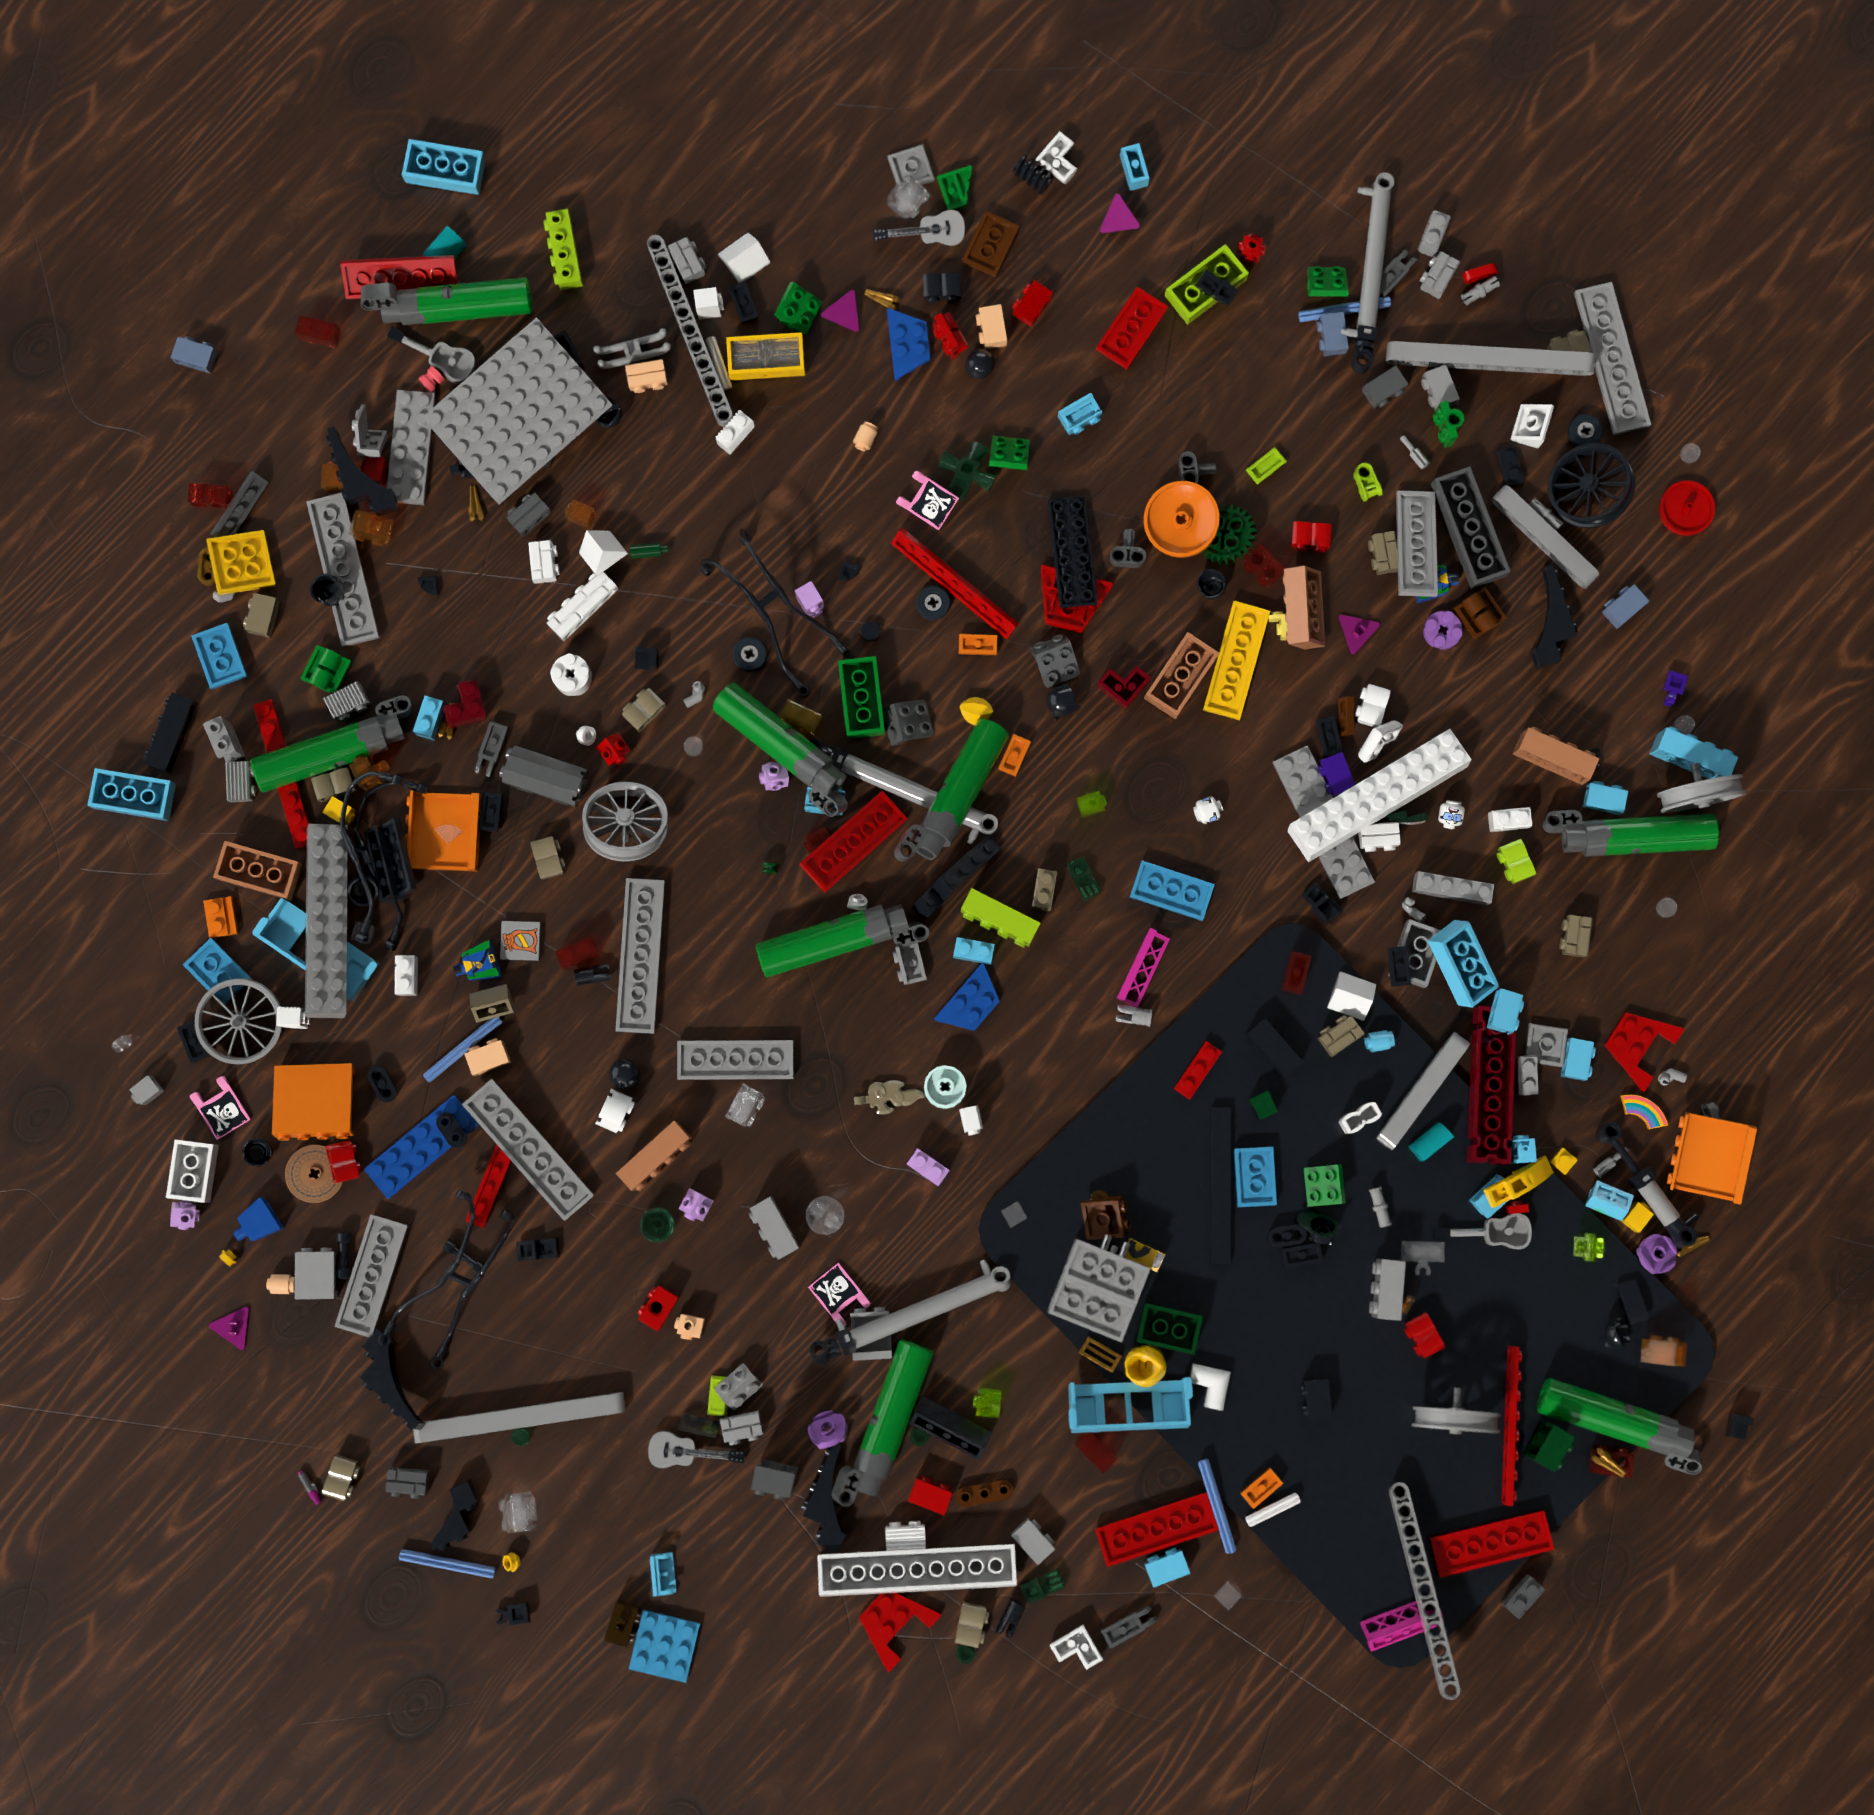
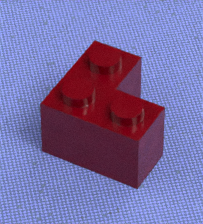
(1121, 690)
(469, 709)

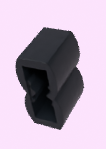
(942, 287)

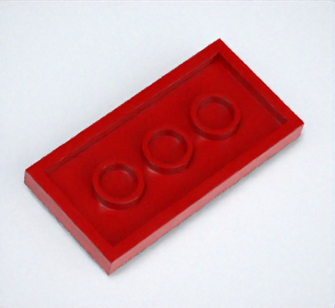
(1132, 328)

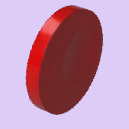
(1687, 508)

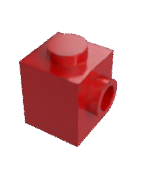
(375, 469)

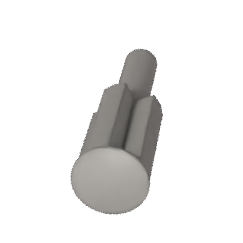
(1416, 454)
(1607, 1164)

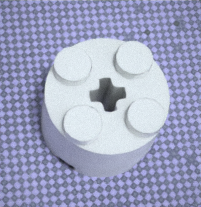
(571, 664)
(614, 1111)

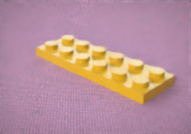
(1236, 660)

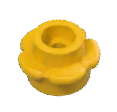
(228, 1257)
(511, 1562)

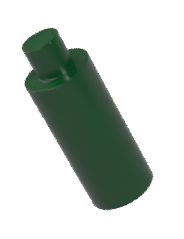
(647, 550)

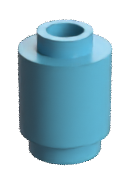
(1379, 1040)

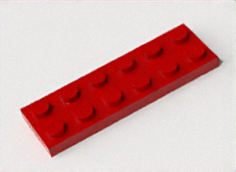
(402, 272)
(853, 841)
(1156, 1529)
(1491, 1543)

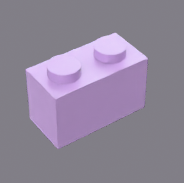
(810, 599)
(928, 1167)

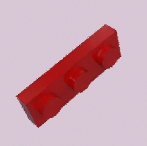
(1197, 1070)

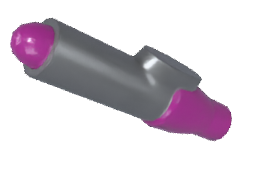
(310, 1487)

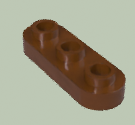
(993, 1489)

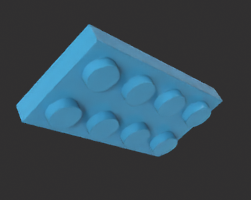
(1172, 890)

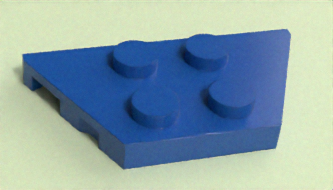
(908, 342)
(971, 1002)

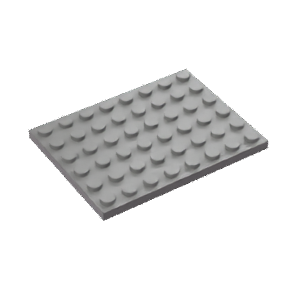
(517, 411)

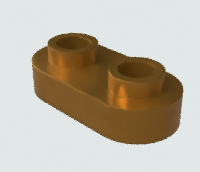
(205, 568)

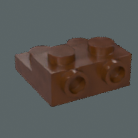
(1105, 1218)

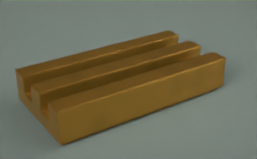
(1086, 1346)

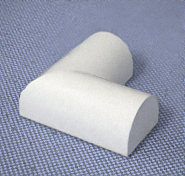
(1053, 161)
(1377, 738)
(1216, 1383)
(1077, 1642)

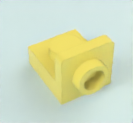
(1281, 628)

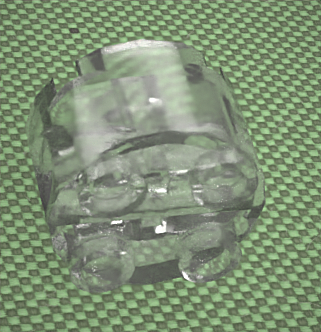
(907, 197)
(744, 1106)
(825, 1215)
(518, 1512)

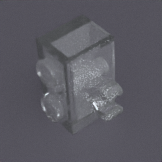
(1423, 1253)

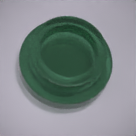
(520, 1437)
(918, 1437)
(965, 1654)

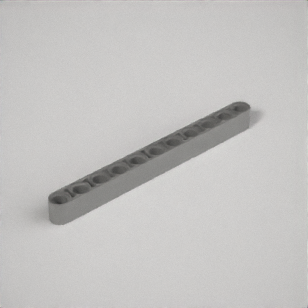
(689, 322)
(1490, 358)
(521, 1417)
(1430, 1598)

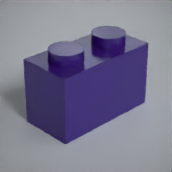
(1336, 774)

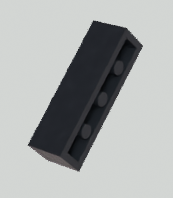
(170, 732)
(950, 1427)

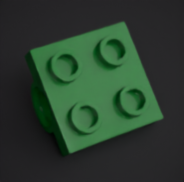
(1327, 281)
(797, 308)
(1448, 423)
(1009, 452)
(326, 669)
(1324, 1185)

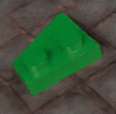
(955, 187)

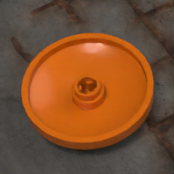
(1181, 519)

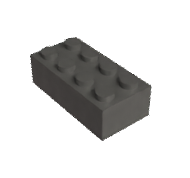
(774, 1479)

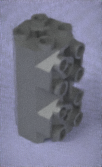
(544, 776)

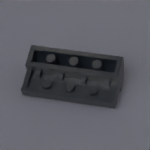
(390, 861)

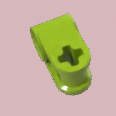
(1367, 483)

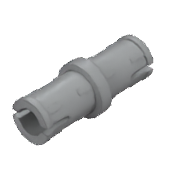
(1480, 290)
(1546, 514)
(1380, 1207)

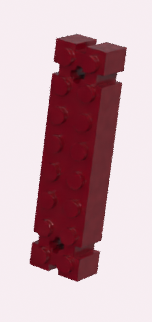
(1490, 1092)

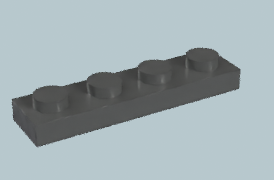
(240, 506)

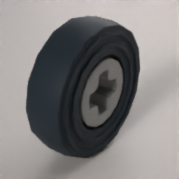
(1589, 422)
(925, 597)
(753, 663)

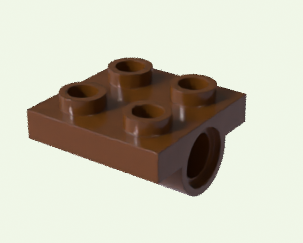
(1479, 613)

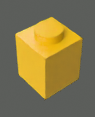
(334, 808)
(1638, 1216)

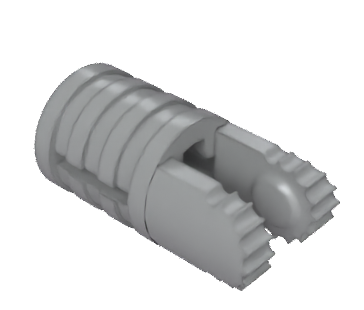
(1139, 1015)

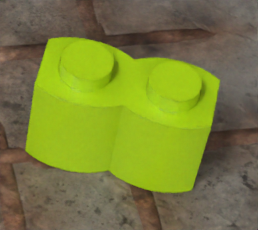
(1516, 861)

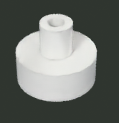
(586, 735)

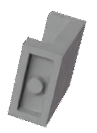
(224, 739)
(315, 1274)
(878, 1349)

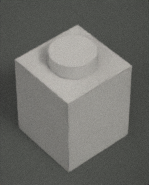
(146, 1090)

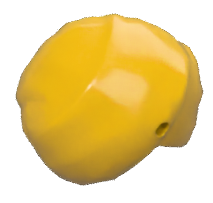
(1145, 1365)

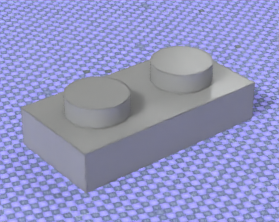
(1527, 1075)

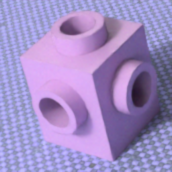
(774, 776)
(695, 1205)
(184, 1215)

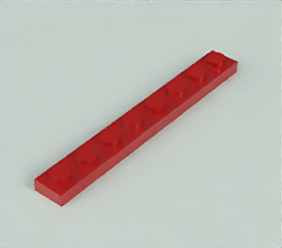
(954, 583)
(290, 793)
(1512, 1416)

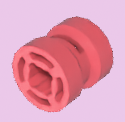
(431, 379)

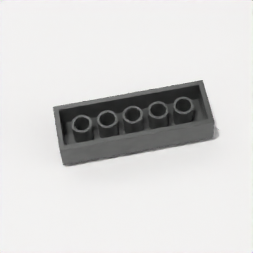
(1470, 527)

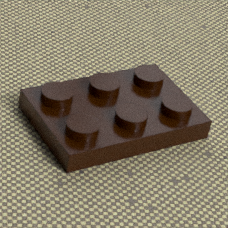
(990, 244)

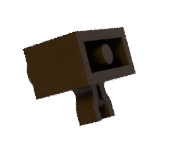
(622, 1623)

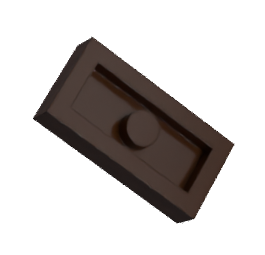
(1346, 721)

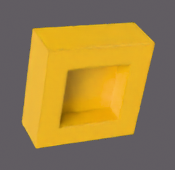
(1563, 1161)

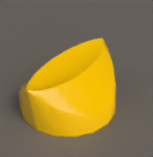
(975, 709)

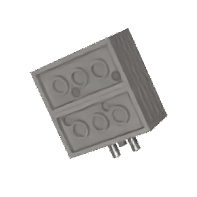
(1099, 1288)

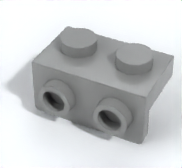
(910, 964)
(738, 1387)

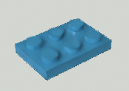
(219, 656)
(212, 966)
(1255, 1177)

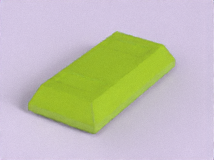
(1266, 465)
(716, 1405)

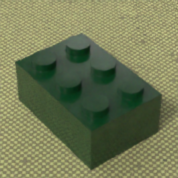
(1169, 1328)
(1549, 1446)

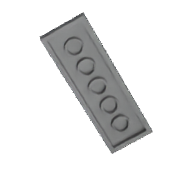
(410, 447)
(1416, 543)
(734, 1060)
(371, 1275)

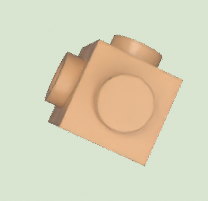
(689, 1326)

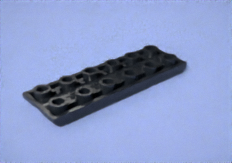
(1072, 552)

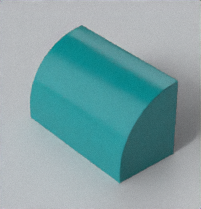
(446, 244)
(1430, 1141)

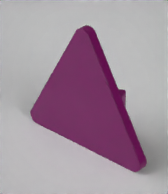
(1119, 217)
(844, 312)
(1357, 631)
(233, 1327)

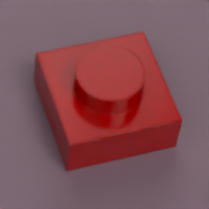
(1516, 1207)

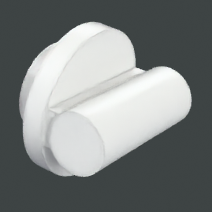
(857, 902)

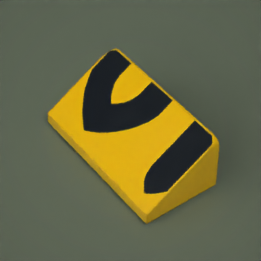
(1144, 1255)

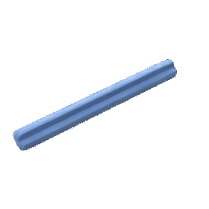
(1347, 308)
(462, 1048)
(1217, 1506)
(447, 1563)

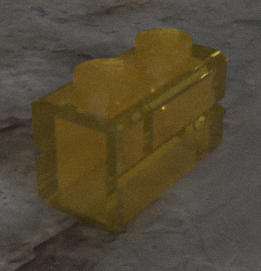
(801, 717)

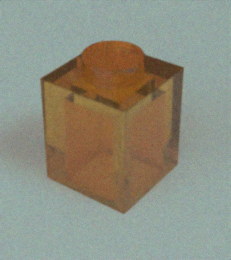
(580, 513)

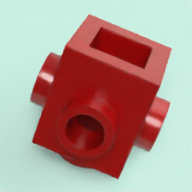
(1251, 248)
(614, 749)

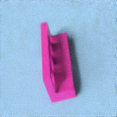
(1136, 966)
(1403, 1628)

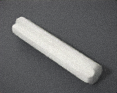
(718, 363)
(1272, 1509)

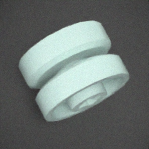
(949, 1076)

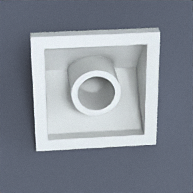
(744, 257)
(1532, 424)
(601, 550)
(1352, 996)

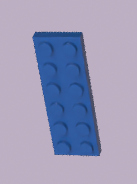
(417, 1149)

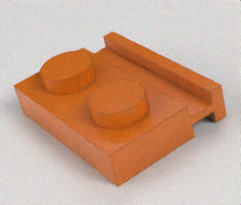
(220, 917)

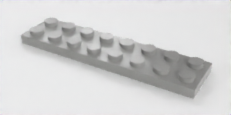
(1613, 358)
(342, 559)
(1307, 792)
(640, 956)
(528, 1149)

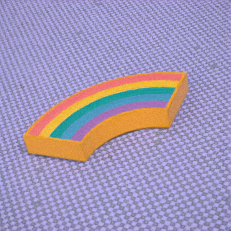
(1645, 1109)

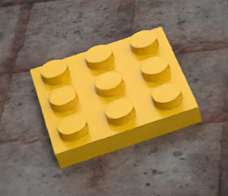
(240, 562)

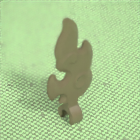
(891, 1090)

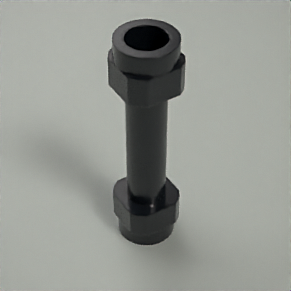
(451, 1247)

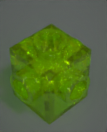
(1589, 1247)
(987, 1402)

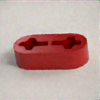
(1480, 273)

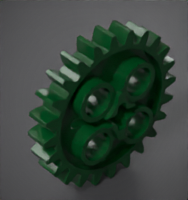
(1242, 536)

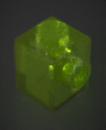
(1091, 804)

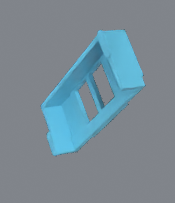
(285, 927)
(1169, 1406)

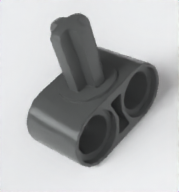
(1195, 469)
(1128, 551)

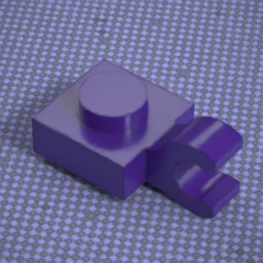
(1675, 685)

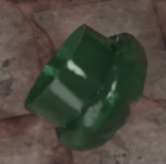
(657, 1224)

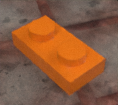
(977, 644)
(1014, 755)
(1261, 1488)

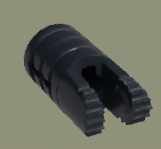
(587, 974)
(1011, 1614)

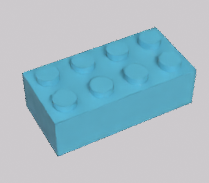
(443, 166)
(1687, 750)
(131, 794)
(1463, 963)

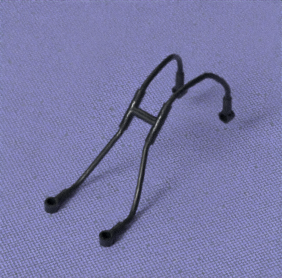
(759, 606)
(353, 848)
(450, 1274)

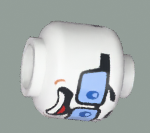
(1207, 810)
(1451, 814)

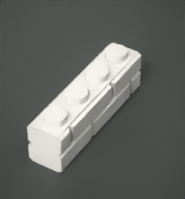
(582, 605)

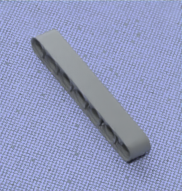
(1545, 536)
(1423, 1090)

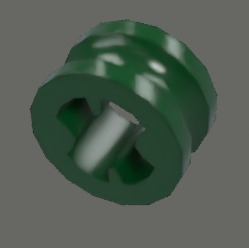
(769, 868)

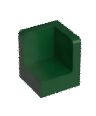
(1263, 1105)

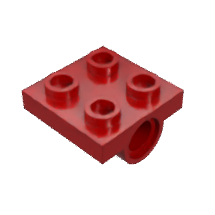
(946, 330)

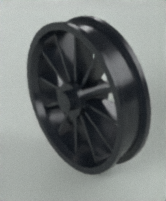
(1591, 485)

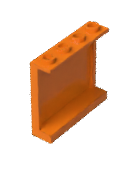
(427, 847)
(313, 1101)
(1712, 1157)

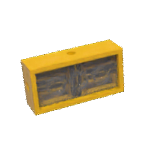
(765, 356)

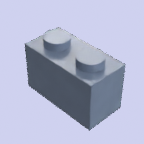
(1332, 340)
(193, 354)
(1624, 607)

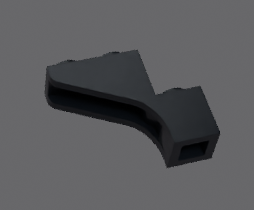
(457, 1526)

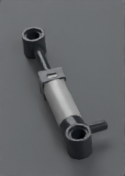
(1644, 1182)

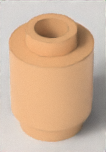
(865, 436)
(281, 1284)

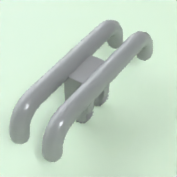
(632, 350)

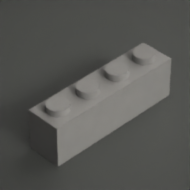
(1453, 888)

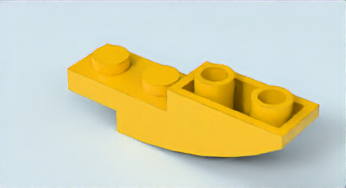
(1519, 1182)

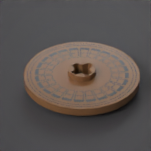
(298, 1172)

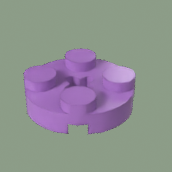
(1453, 633)
(1647, 1254)
(824, 1438)

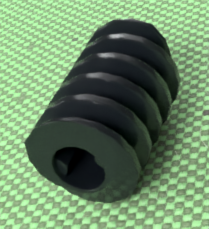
(1032, 175)

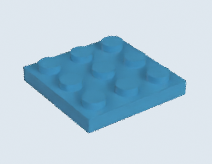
(664, 1646)

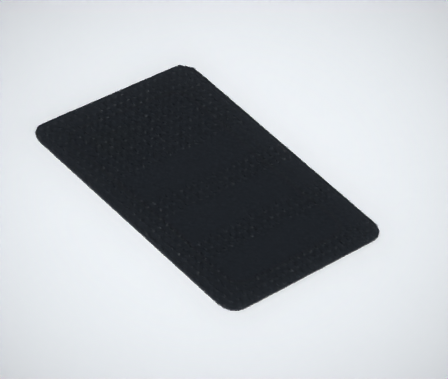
(1315, 1318)

